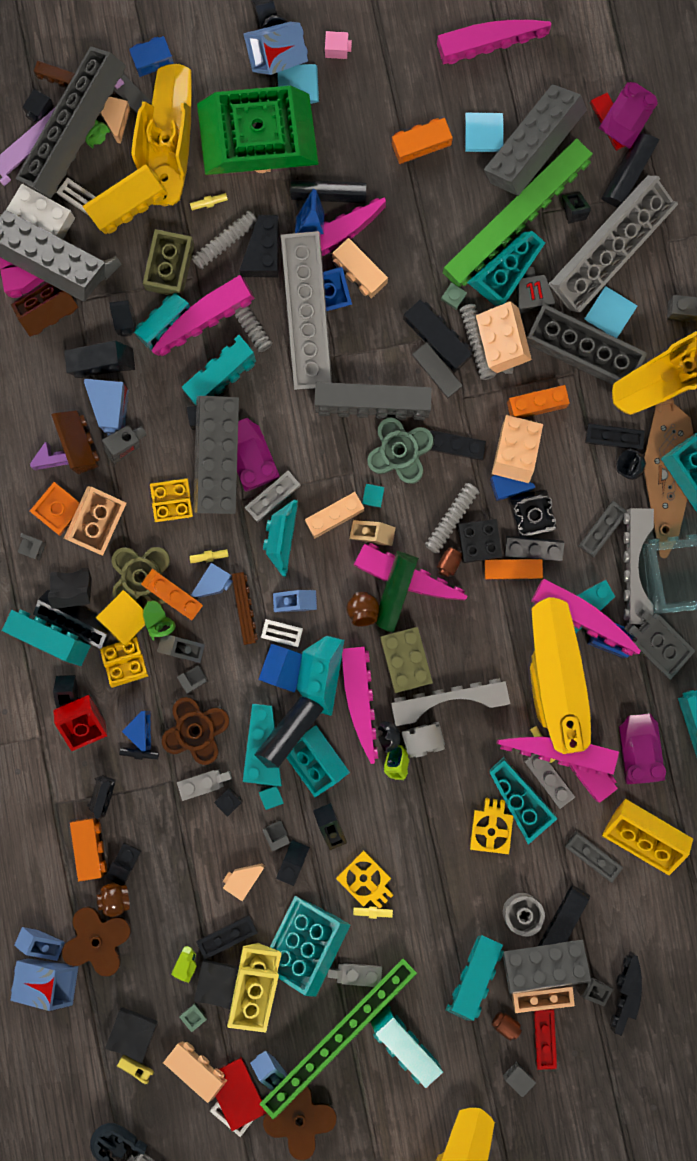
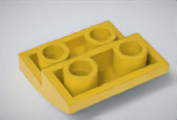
(171, 500)
(122, 618)
(124, 662)

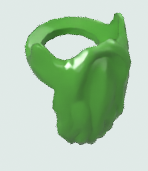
(97, 134)
(155, 620)

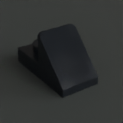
(123, 864)

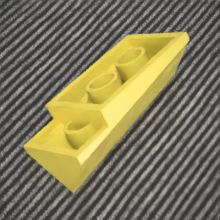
(254, 988)

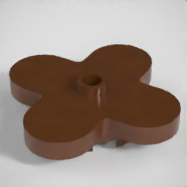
(181, 737)
(110, 935)
(301, 1138)

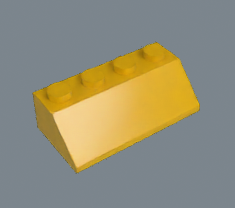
(125, 199)
(648, 837)

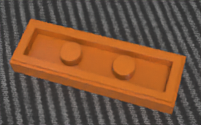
(513, 569)

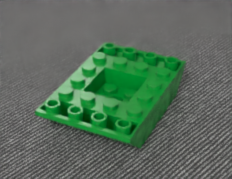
(236, 146)

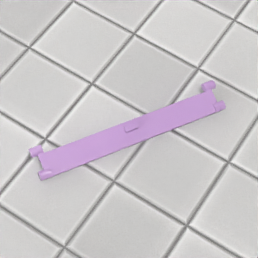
(21, 148)

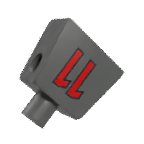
(533, 292)
(116, 445)

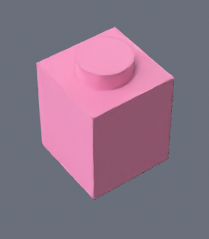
(337, 45)

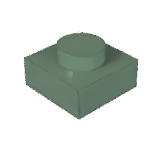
(454, 296)
(193, 1017)

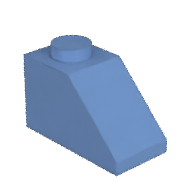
(212, 582)
(295, 601)
(39, 944)
(268, 1070)

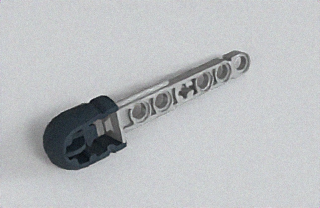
(104, 1140)

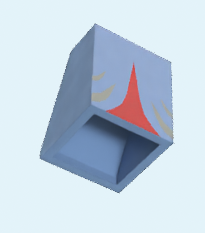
(276, 48)
(109, 403)
(44, 984)

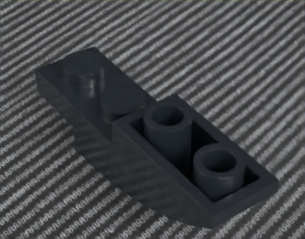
(631, 986)

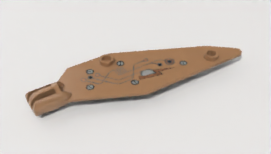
(668, 429)

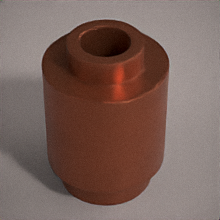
(449, 562)
(506, 1026)

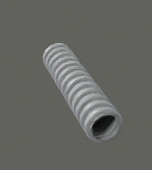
(224, 240)
(469, 316)
(253, 329)
(452, 518)

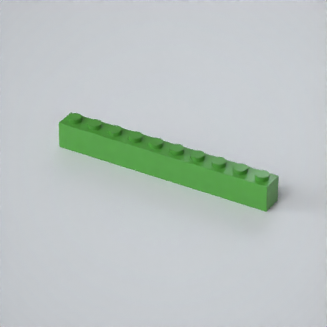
(517, 213)
(338, 1039)

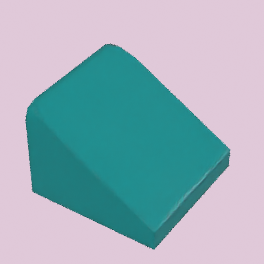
(373, 495)
(271, 797)

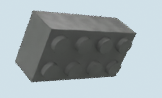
(546, 967)

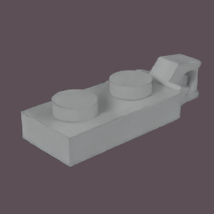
(202, 784)
(356, 974)

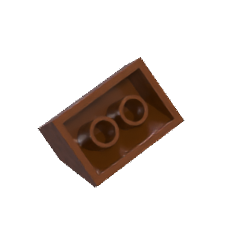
(43, 308)
(76, 441)

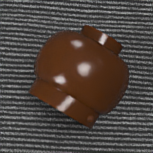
(363, 609)
(113, 899)

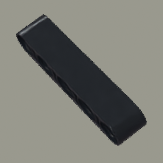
(566, 917)

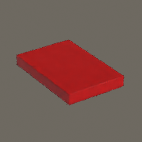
(239, 1095)

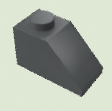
(181, 648)

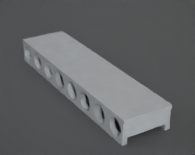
(611, 242)

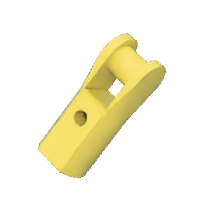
(131, 1067)

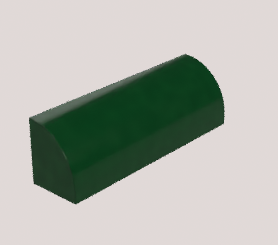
(396, 590)

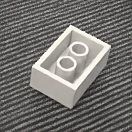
(41, 211)

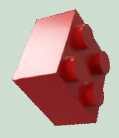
(80, 723)

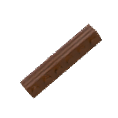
(53, 74)
(244, 611)

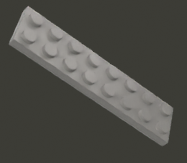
(306, 309)

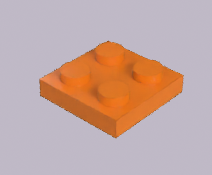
(56, 508)

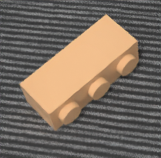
(359, 268)
(334, 515)
(543, 999)
(195, 1071)

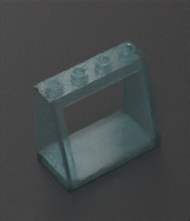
(653, 576)

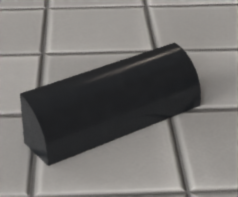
(630, 169)
(329, 190)
(73, 620)
(288, 732)

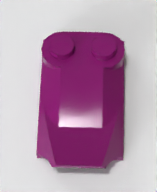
(629, 114)
(254, 459)
(641, 750)

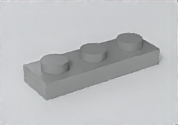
(272, 496)
(549, 780)

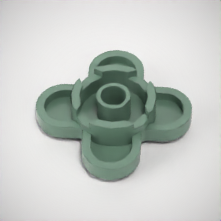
(393, 438)

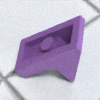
(45, 459)

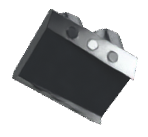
(533, 513)
(101, 796)

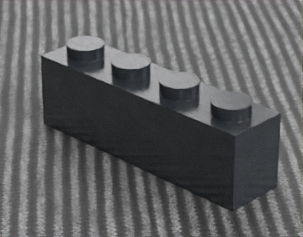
(438, 335)

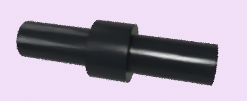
(138, 754)

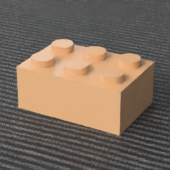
(503, 337)
(517, 449)
(95, 520)

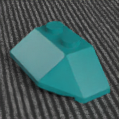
(280, 536)
(321, 671)

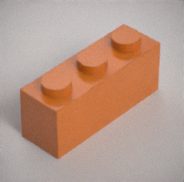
(421, 140)
(538, 402)
(172, 594)
(88, 849)

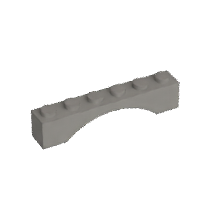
(639, 525)
(490, 695)

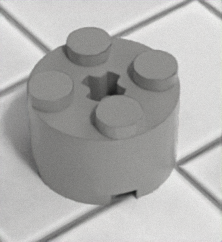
(423, 739)
(534, 918)

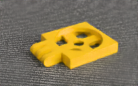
(493, 812)
(376, 891)

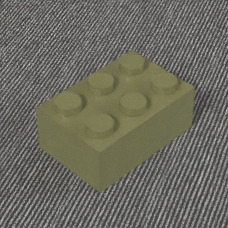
(168, 263)
(406, 660)

